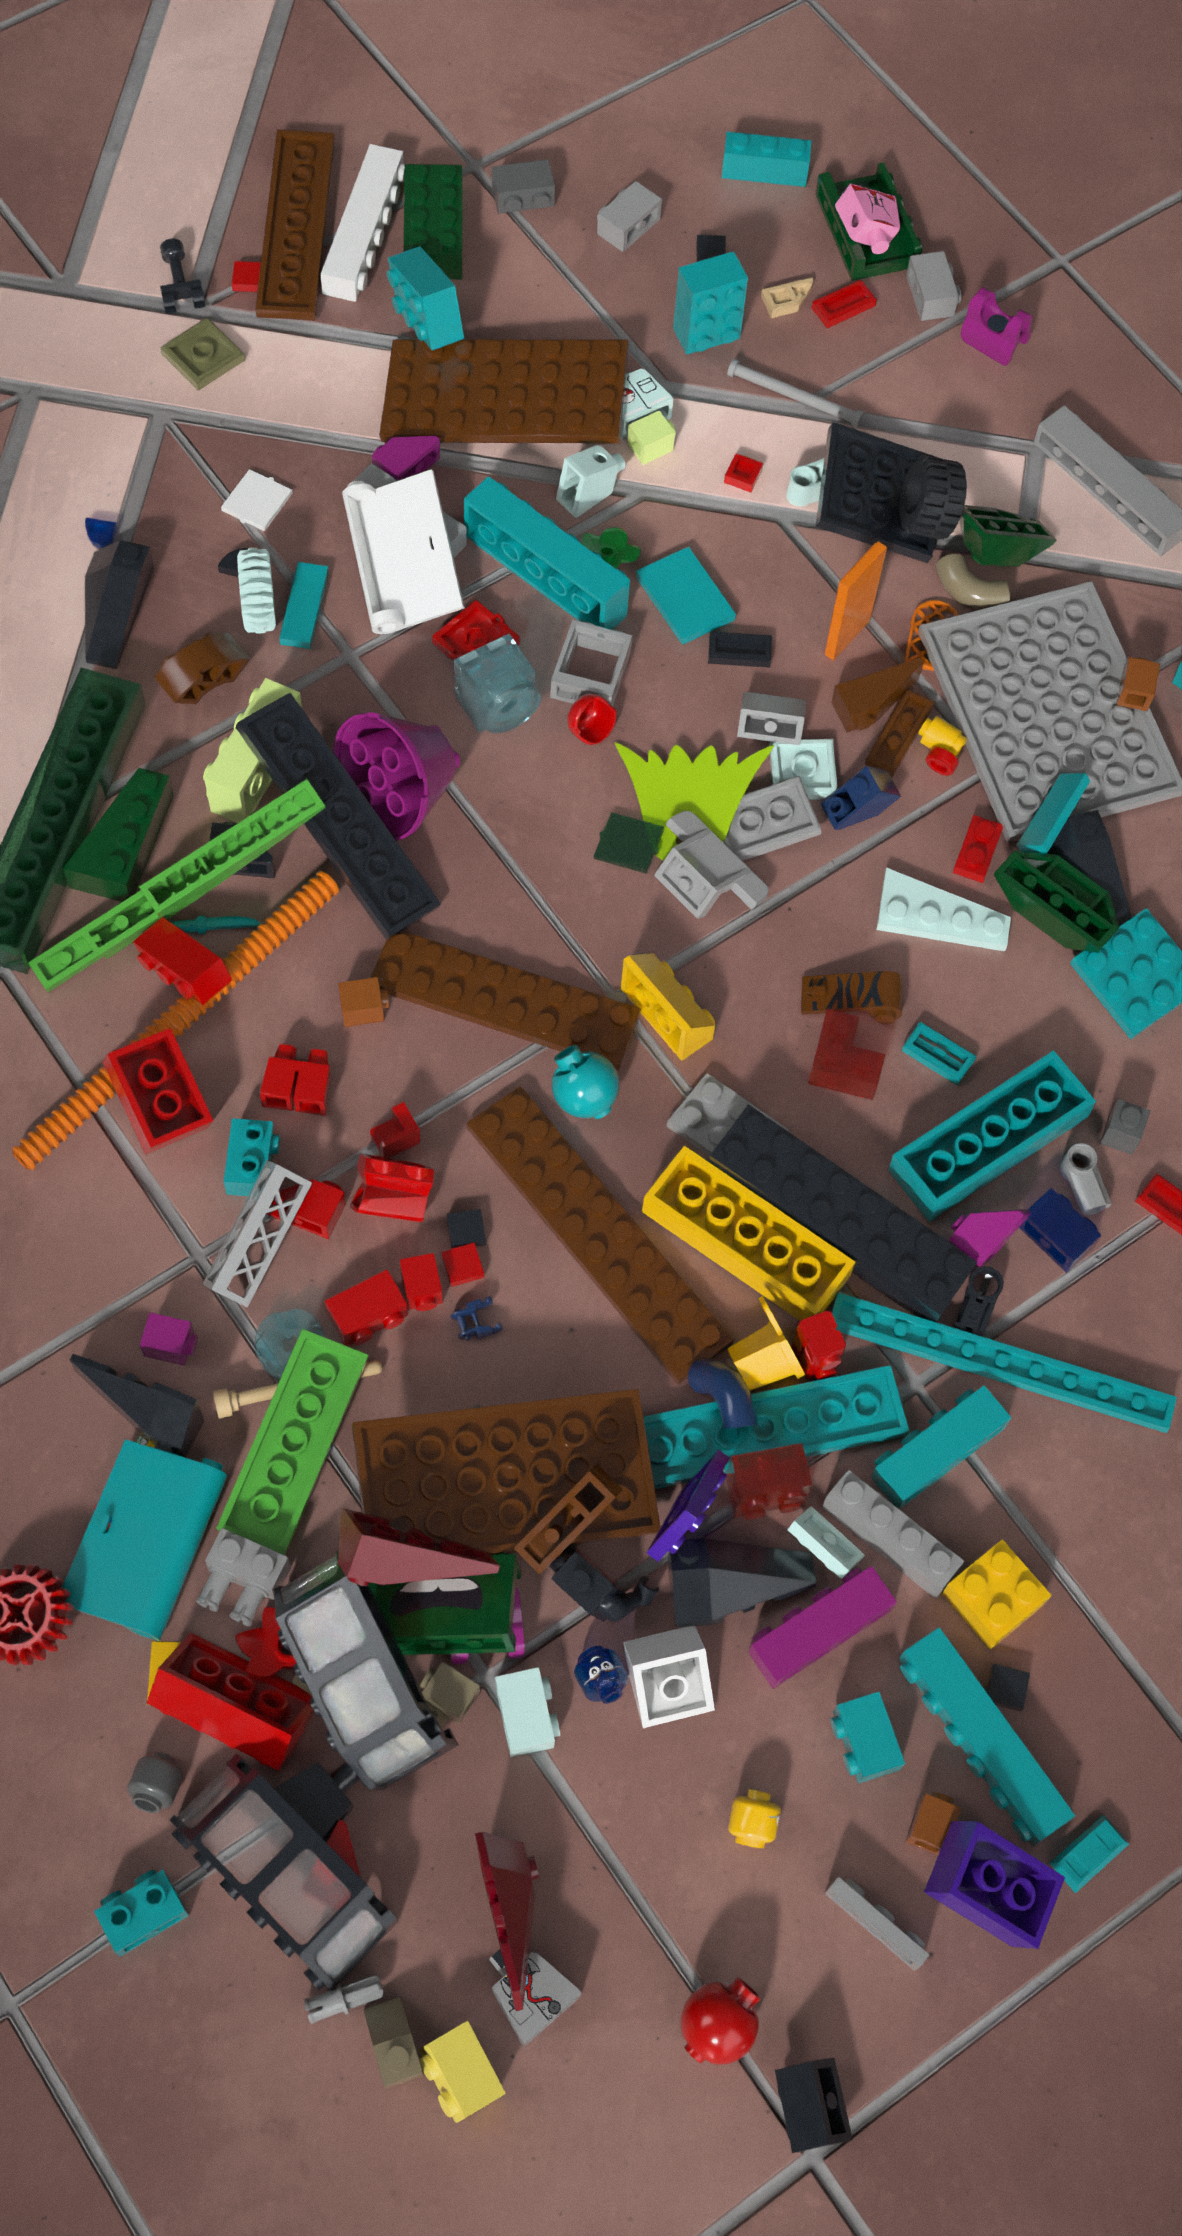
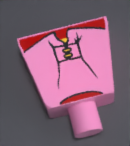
(869, 216)

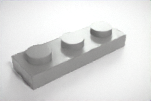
(878, 1922)

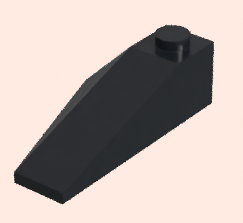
(112, 599)
(1088, 848)
(159, 1412)
(723, 1577)

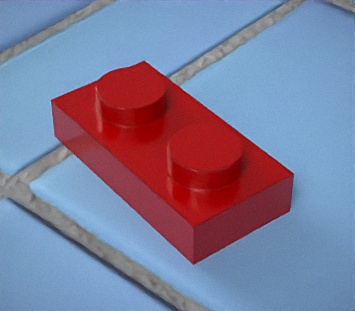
(978, 849)

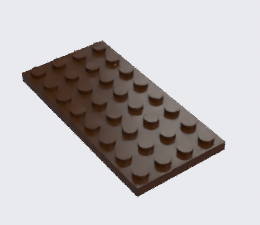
(507, 391)
(503, 1467)

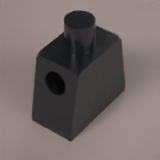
(320, 1796)

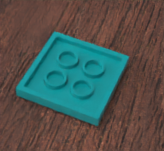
(1135, 974)

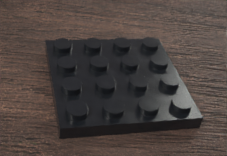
(864, 490)

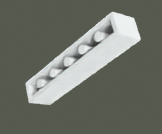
(363, 223)

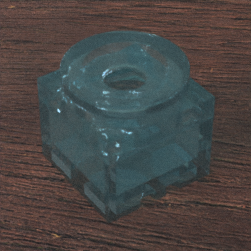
(496, 686)

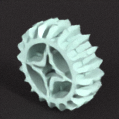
(256, 590)

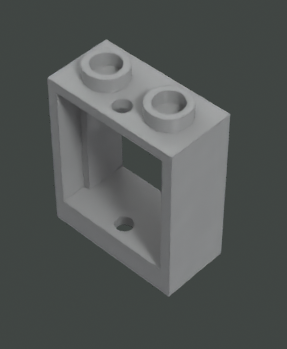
(587, 635)

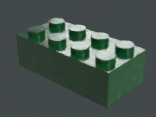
(435, 214)

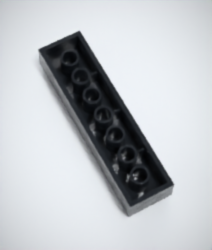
(885, 1242)

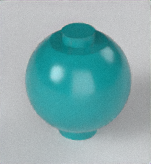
(584, 1083)

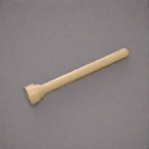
(229, 1401)

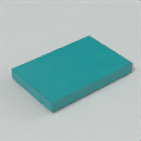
(685, 595)

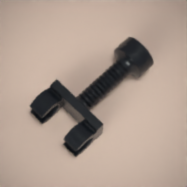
(173, 253)

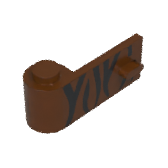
(871, 991)

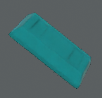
(1089, 1853)

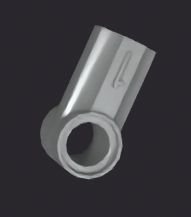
(1086, 1181)

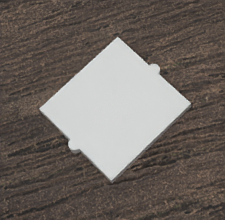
(256, 500)

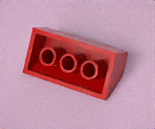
(218, 1697)

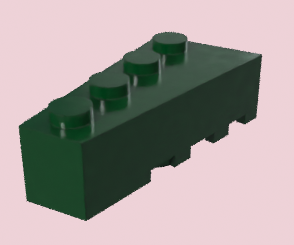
(121, 842)

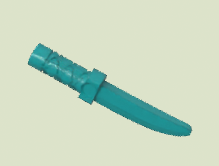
(202, 924)

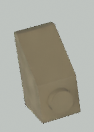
(393, 2043)

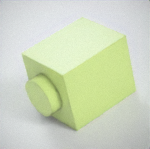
(651, 437)

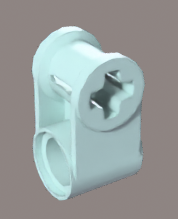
(805, 484)

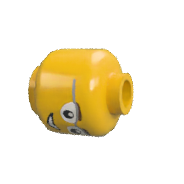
(754, 1819)

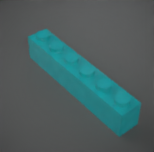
(985, 1737)

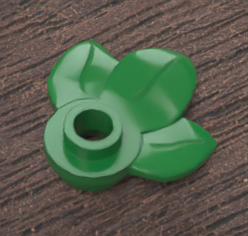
(612, 546)

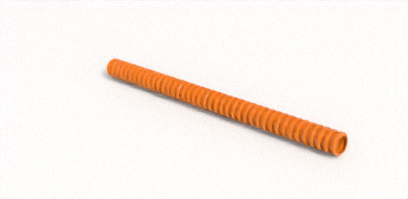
(179, 1017)

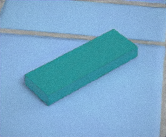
(304, 605)
(1053, 813)

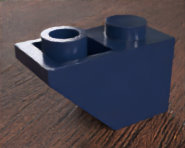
(861, 798)

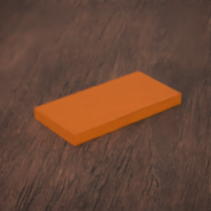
(855, 600)

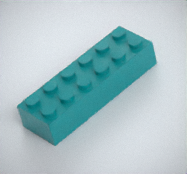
(545, 555)
(991, 1136)

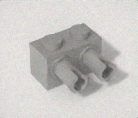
(246, 1564)

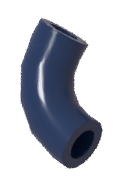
(727, 1389)

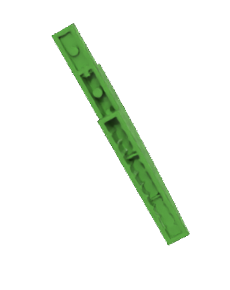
(178, 886)

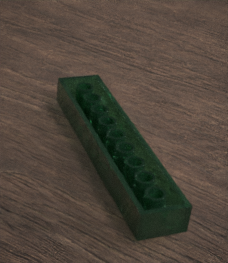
(61, 807)

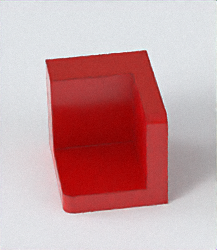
(396, 1134)

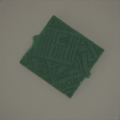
(629, 842)

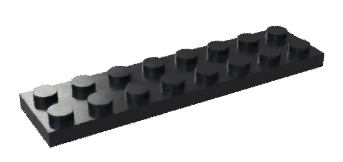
(348, 826)

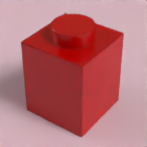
(421, 1282)

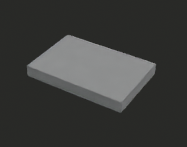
(772, 820)

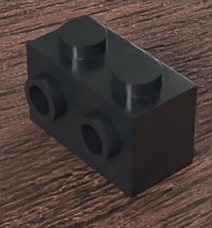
(813, 2105)

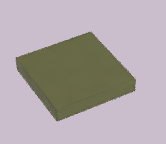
(202, 354)

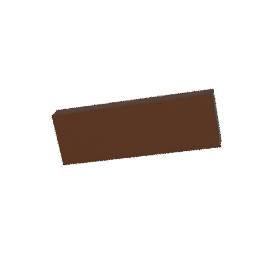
(900, 732)

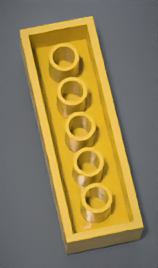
(747, 1236)

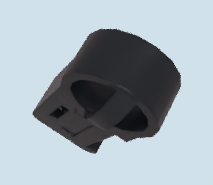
(978, 1307)

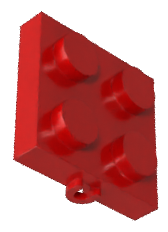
(470, 631)

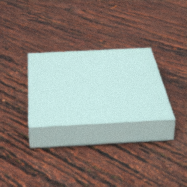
(811, 761)

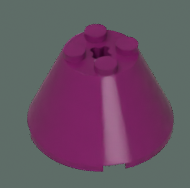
(396, 767)

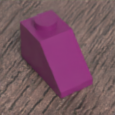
(407, 456)
(986, 1232)

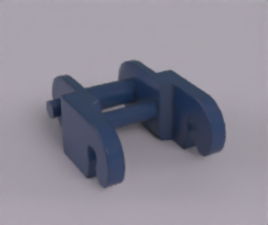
(479, 1330)

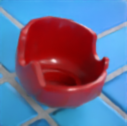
(591, 718)

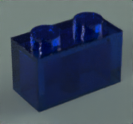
(1060, 1230)

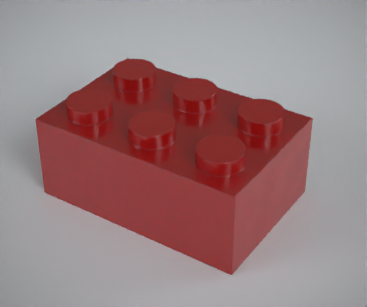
(157, 1091)

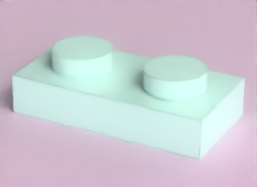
(826, 1542)

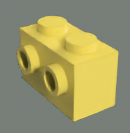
(460, 2072)

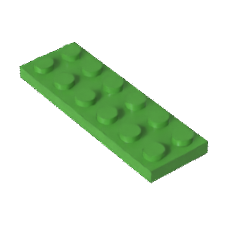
(293, 1441)

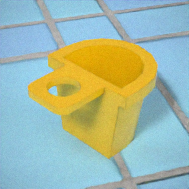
(765, 1355)

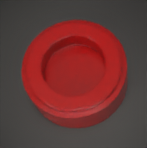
(941, 761)

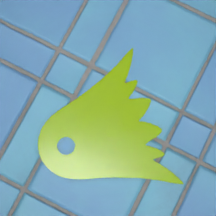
(696, 787)

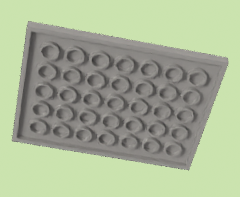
(1039, 701)

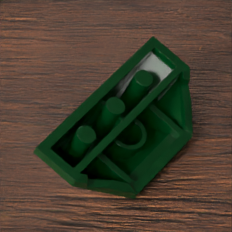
(1002, 536)
(1058, 900)

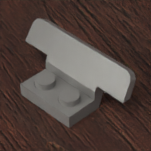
(705, 868)

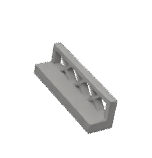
(245, 1228)

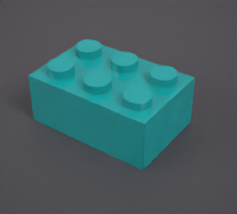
(425, 298)
(710, 302)

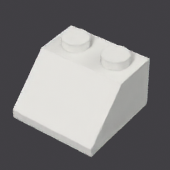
(669, 1676)

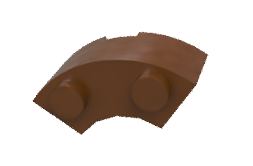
(201, 667)

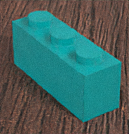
(766, 159)

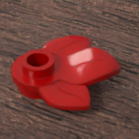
(264, 1647)

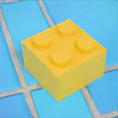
(996, 1594)

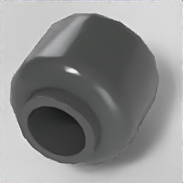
(154, 1782)

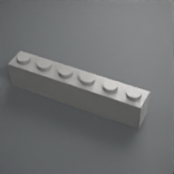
(1111, 479)

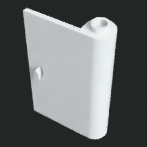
(394, 553)

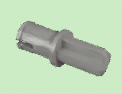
(344, 1998)

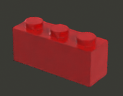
(182, 961)

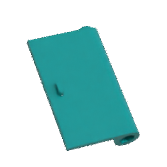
(157, 1523)

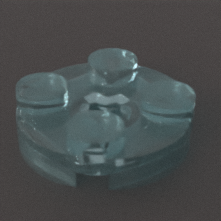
(276, 1329)

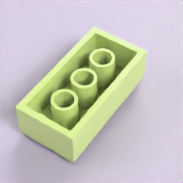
(237, 777)

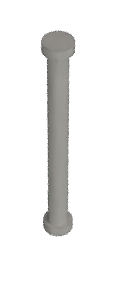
(795, 393)

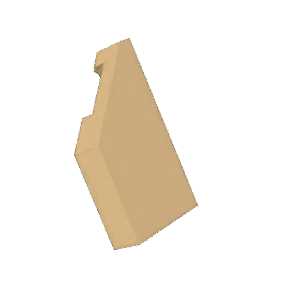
(786, 297)

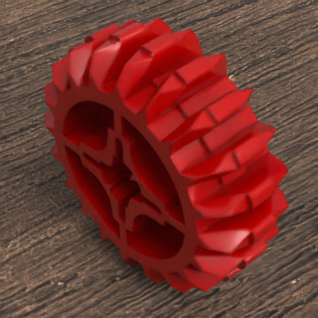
(46, 1597)

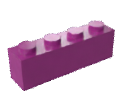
(822, 1626)

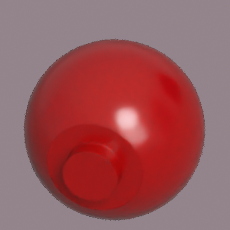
(720, 2022)

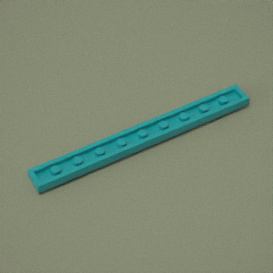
(1004, 1363)

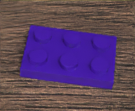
(688, 1506)

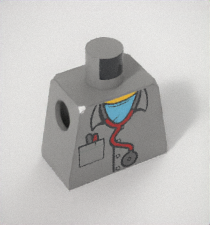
(545, 1996)

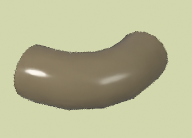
(968, 588)

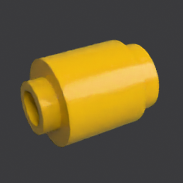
(943, 735)

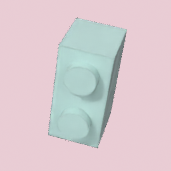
(525, 1712)

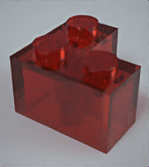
(842, 1065)

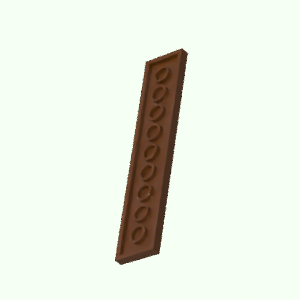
(599, 1234)

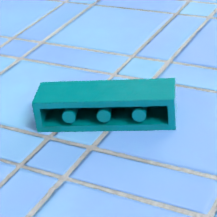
(940, 1446)

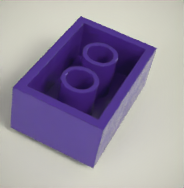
(994, 1884)

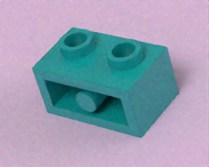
(248, 1150)
(867, 1738)
(140, 1912)

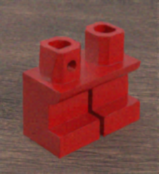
(296, 1082)

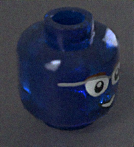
(601, 1674)

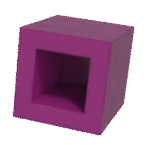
(168, 1339)

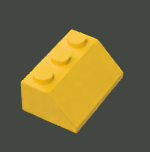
(666, 1004)

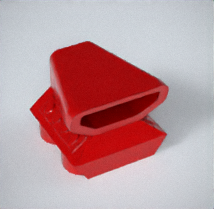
(392, 1188)

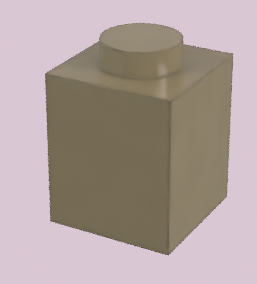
(449, 1691)

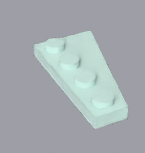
(935, 914)

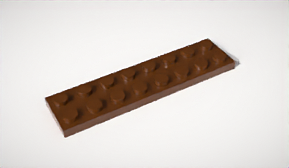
(295, 225)
(504, 997)

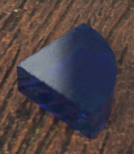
(100, 532)

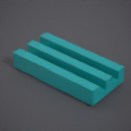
(959, 1070)

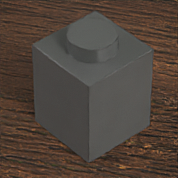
(1125, 1127)

